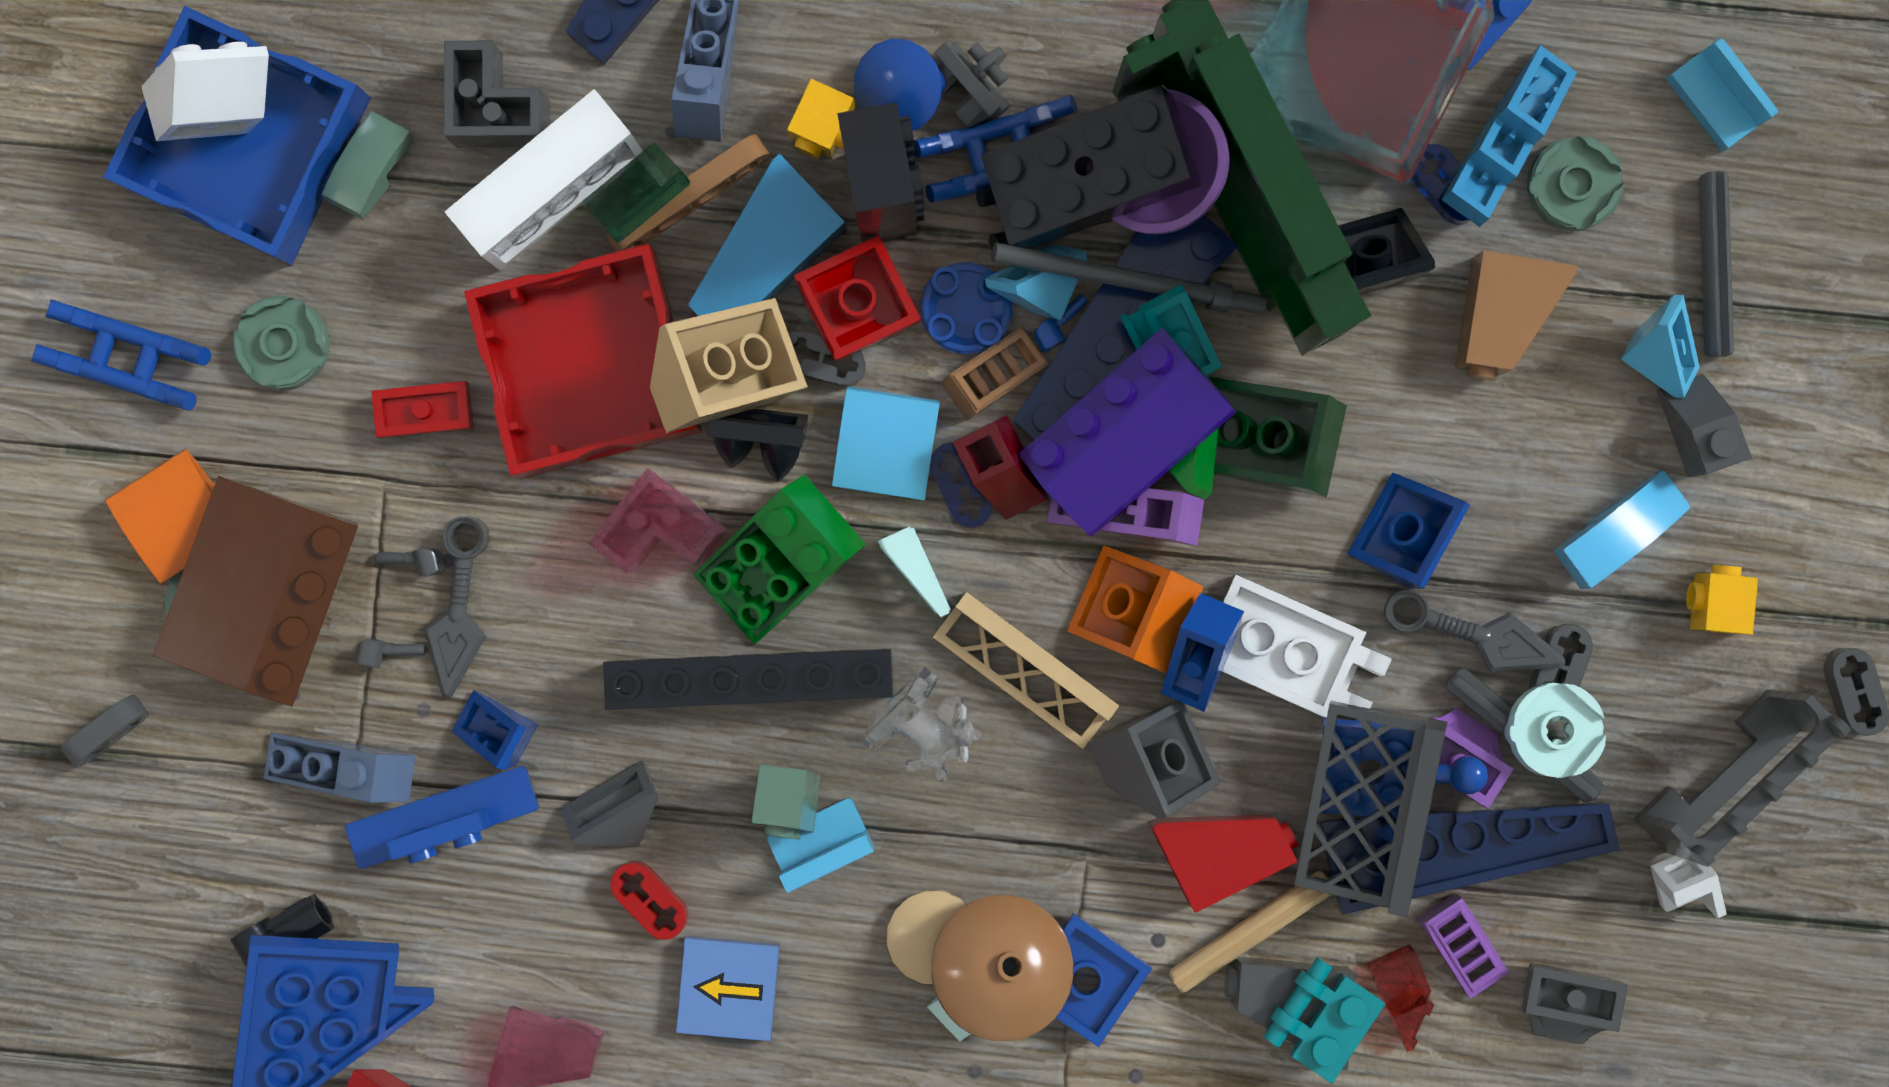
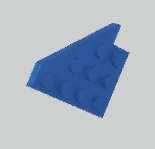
(317, 1008)

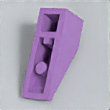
(1152, 516)

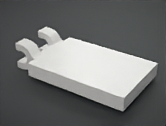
(1296, 650)

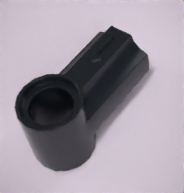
(302, 920)

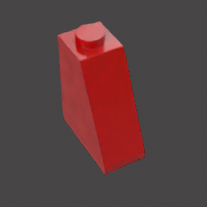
(1223, 853)

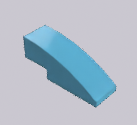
(1622, 530)

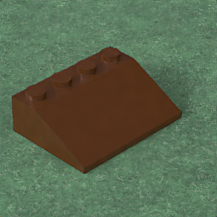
(255, 590)

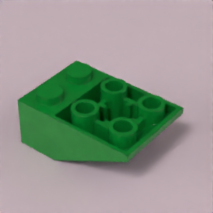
(779, 558)

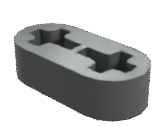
(824, 372)
(1575, 663)
(1866, 688)
(104, 731)

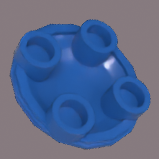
(901, 74)
(961, 309)

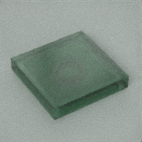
(636, 192)

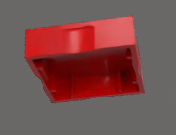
(574, 360)

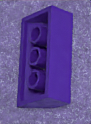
(1127, 432)

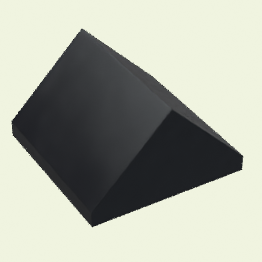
(1385, 251)

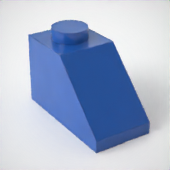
(1201, 651)

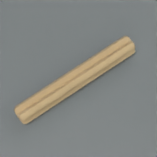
(1245, 935)

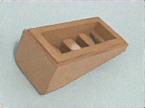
(964, 396)

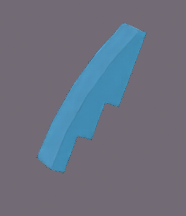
(1509, 136)

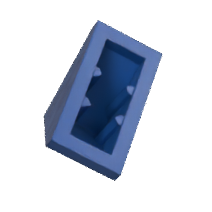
(494, 730)

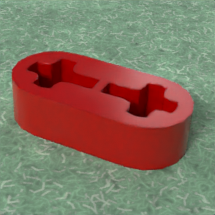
(641, 908)

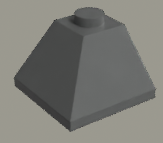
(1156, 760)

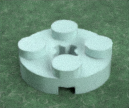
(1528, 731)

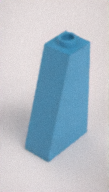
(770, 243)

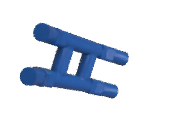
(974, 138)
(107, 332)

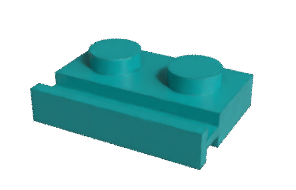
(1178, 317)

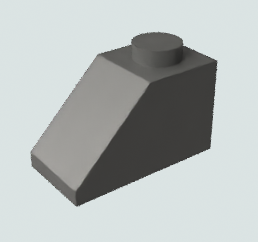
(1704, 428)

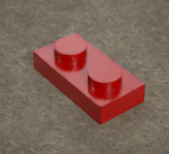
(422, 409)

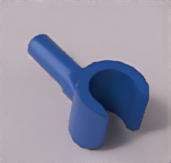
(1049, 334)

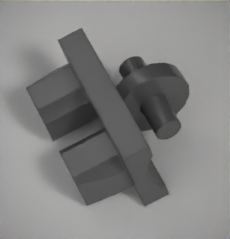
(983, 96)

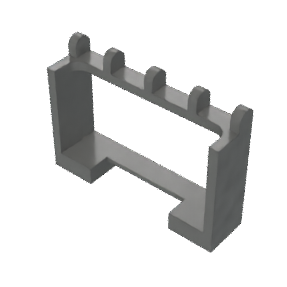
(1770, 725)

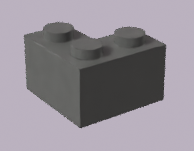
(477, 105)

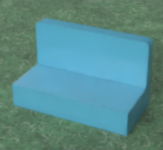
(1722, 94)
(836, 841)

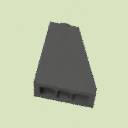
(1264, 984)

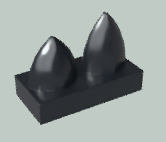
(777, 432)

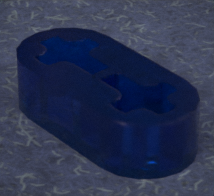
(1433, 187)
(951, 492)

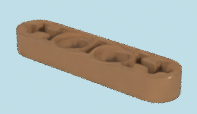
(705, 185)

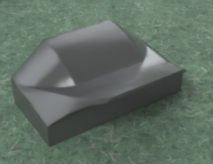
(1572, 1003)

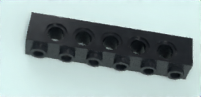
(748, 679)

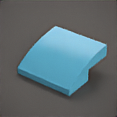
(885, 443)

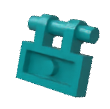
(1336, 1026)

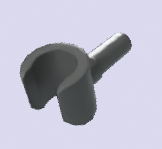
(426, 560)
(372, 650)

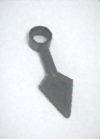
(454, 635)
(1503, 642)

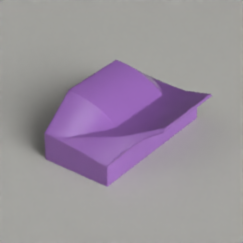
(1471, 738)

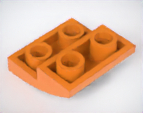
(164, 512)

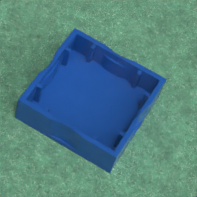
(252, 184)

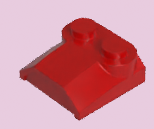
(856, 298)

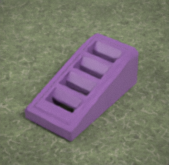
(1443, 914)

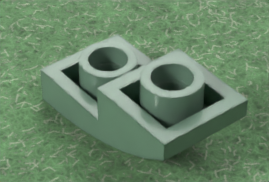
(363, 166)

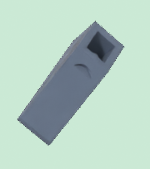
(705, 70)
(340, 768)

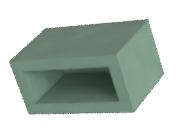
(786, 801)

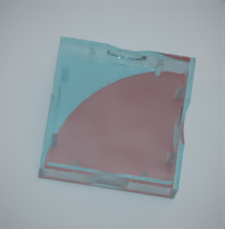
(1369, 73)

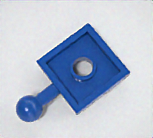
(1465, 774)
(1120, 977)

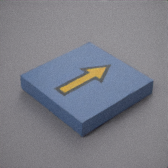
(728, 988)

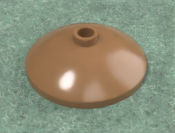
(971, 976)

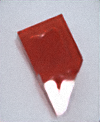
(1404, 991)

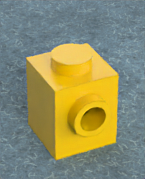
(816, 120)
(1722, 601)

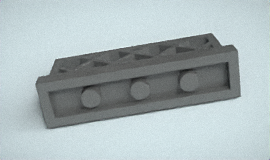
(1412, 814)

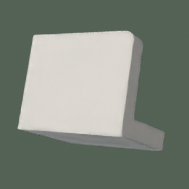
(1685, 881)

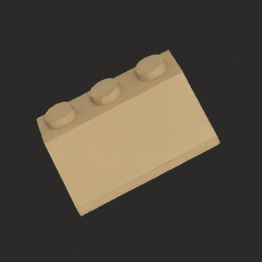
(723, 365)

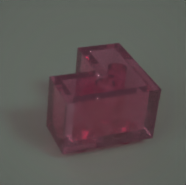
(653, 513)

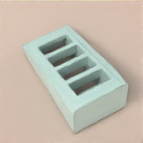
(910, 558)

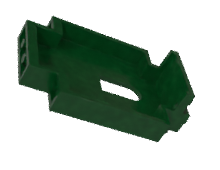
(1269, 192)

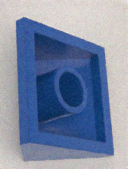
(1408, 531)

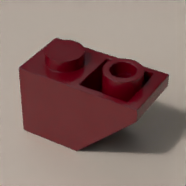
(998, 470)

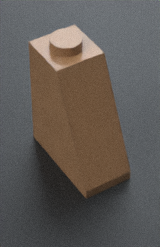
(1506, 309)

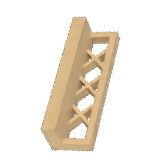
(1035, 655)

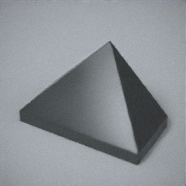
(613, 811)

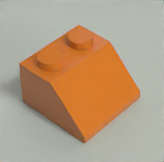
(1134, 608)

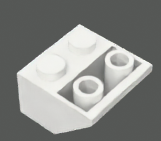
(207, 91)

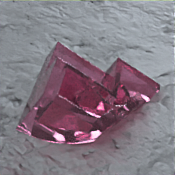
(543, 1050)

